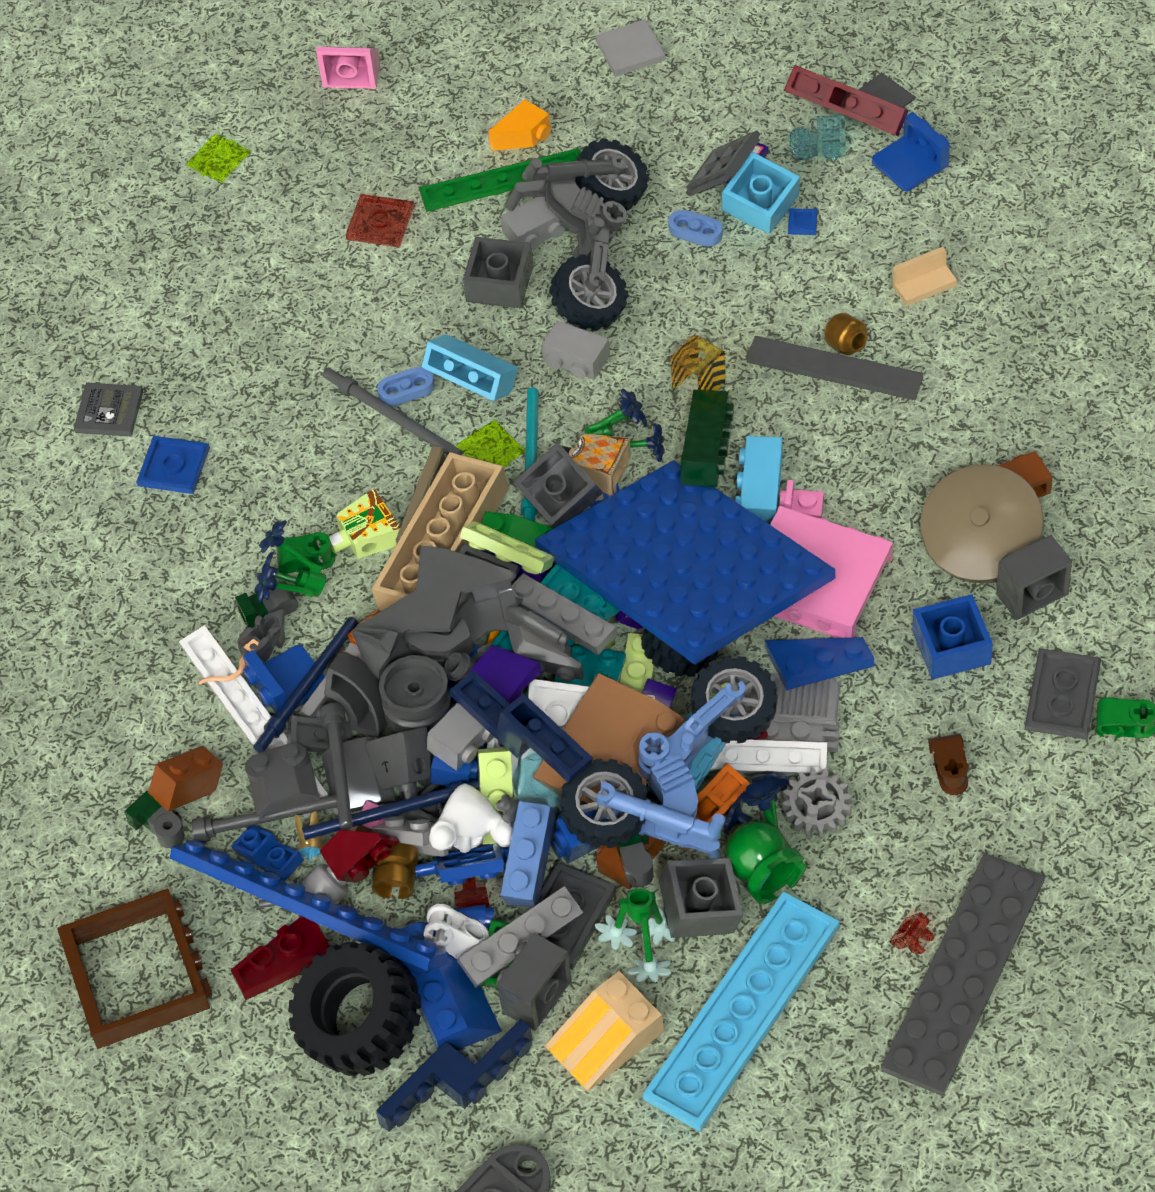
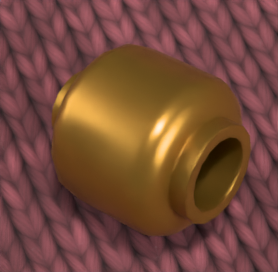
(846, 333)

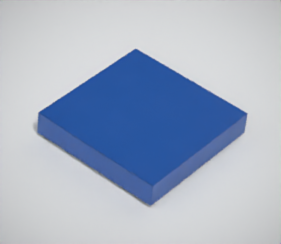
(173, 464)

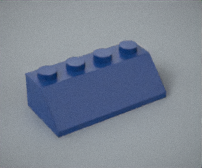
(450, 1002)

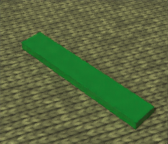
(484, 183)

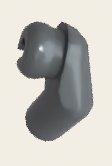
(508, 807)

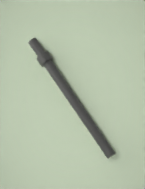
(350, 387)

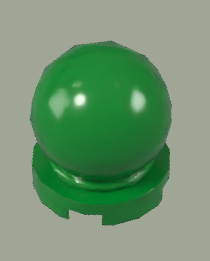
(763, 859)

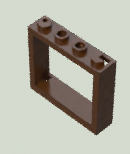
(118, 919)

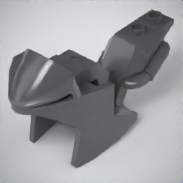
(453, 608)

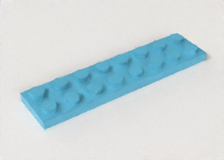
(741, 1011)

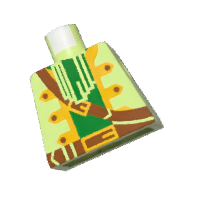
(365, 527)

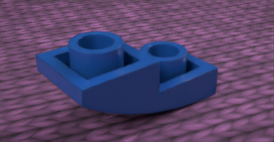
(267, 853)

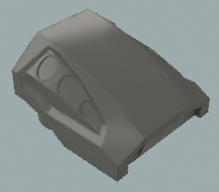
(360, 776)

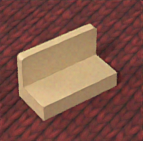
(923, 276)

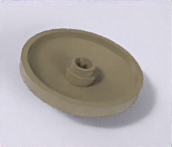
(979, 519)

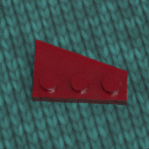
(280, 958)

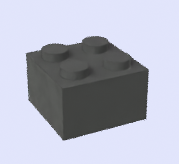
(498, 272)
(557, 486)
(1033, 577)
(700, 897)
(534, 981)

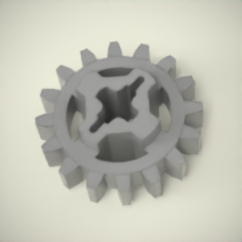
(807, 792)

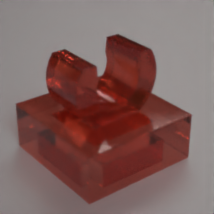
(471, 895)
(910, 931)

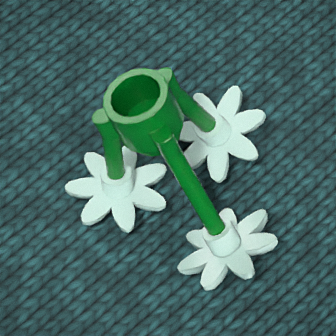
(640, 907)

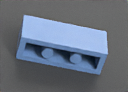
(528, 854)

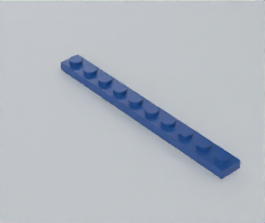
(314, 907)

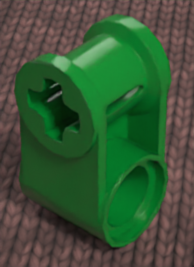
(307, 546)
(1125, 717)

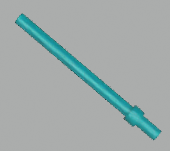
(527, 508)

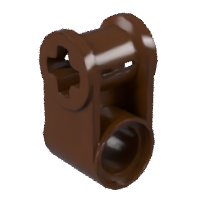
(950, 763)

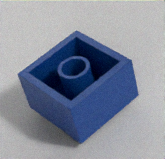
(952, 636)

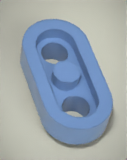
(696, 228)
(405, 386)

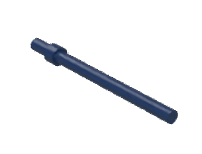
(276, 724)
(386, 810)

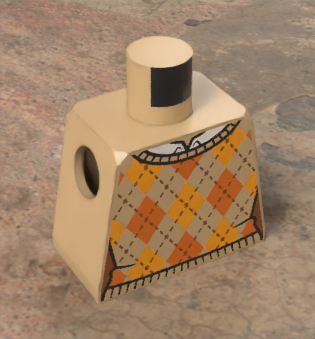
(602, 458)

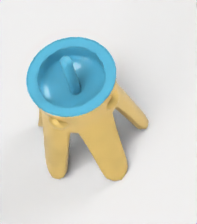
(311, 846)

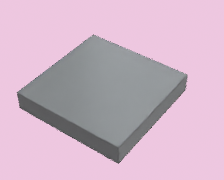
(630, 47)

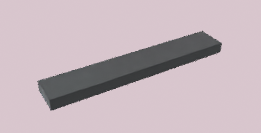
(835, 367)

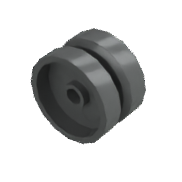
(414, 693)

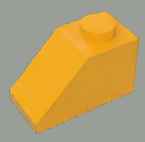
(520, 128)

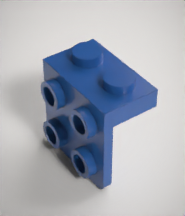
(915, 155)
(279, 675)

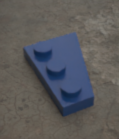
(815, 660)

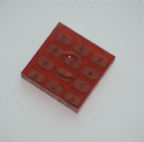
(380, 220)

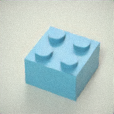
(760, 193)

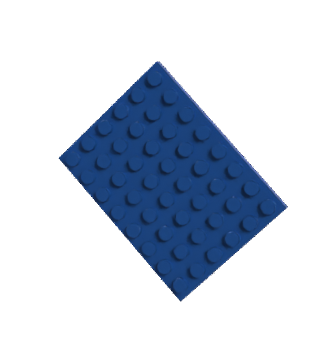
(685, 561)

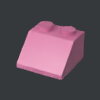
(348, 66)

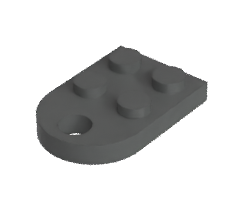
(502, 1174)

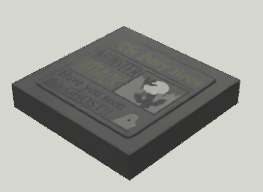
(108, 409)

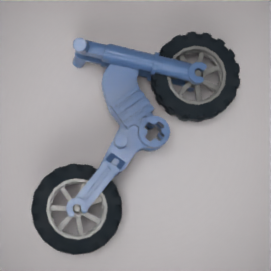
(629, 810)

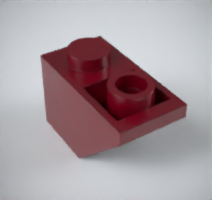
(355, 853)

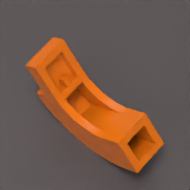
(720, 794)

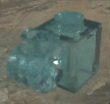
(826, 141)

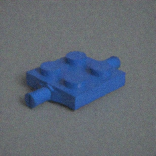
(458, 866)

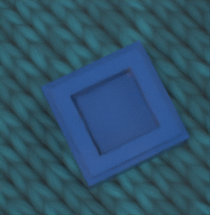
(802, 221)

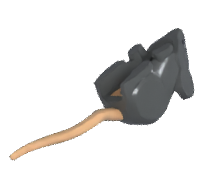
(261, 638)

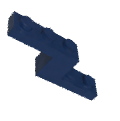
(521, 726)
(455, 1076)

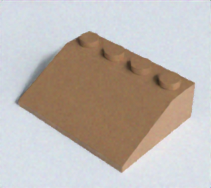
(610, 726)

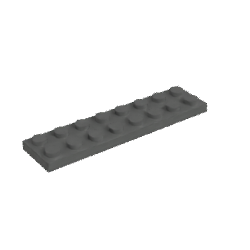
(963, 974)

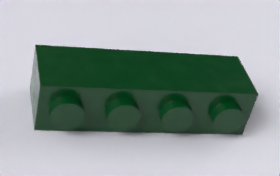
(706, 438)

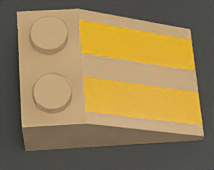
(605, 1031)

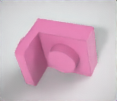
(803, 500)

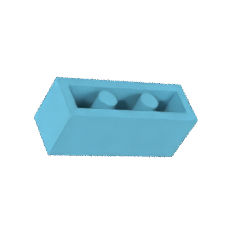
(469, 367)
(760, 476)

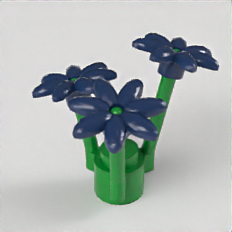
(631, 409)
(308, 582)

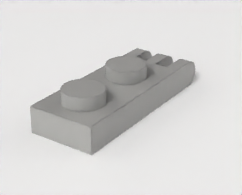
(804, 732)

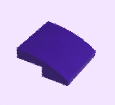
(506, 672)

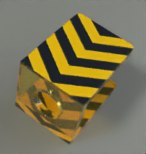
(709, 371)

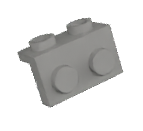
(410, 832)

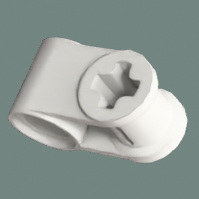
(455, 934)

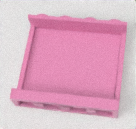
(857, 566)

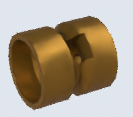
(396, 871)

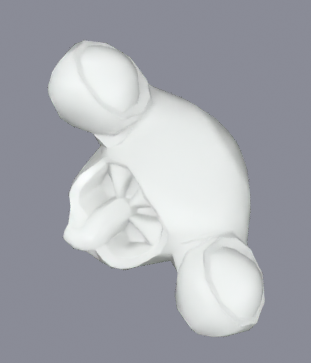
(467, 820)

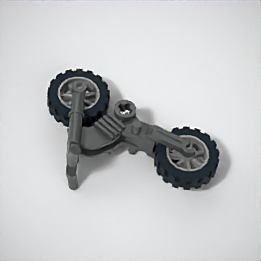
(583, 200)

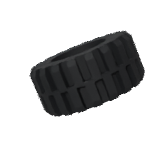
(325, 987)

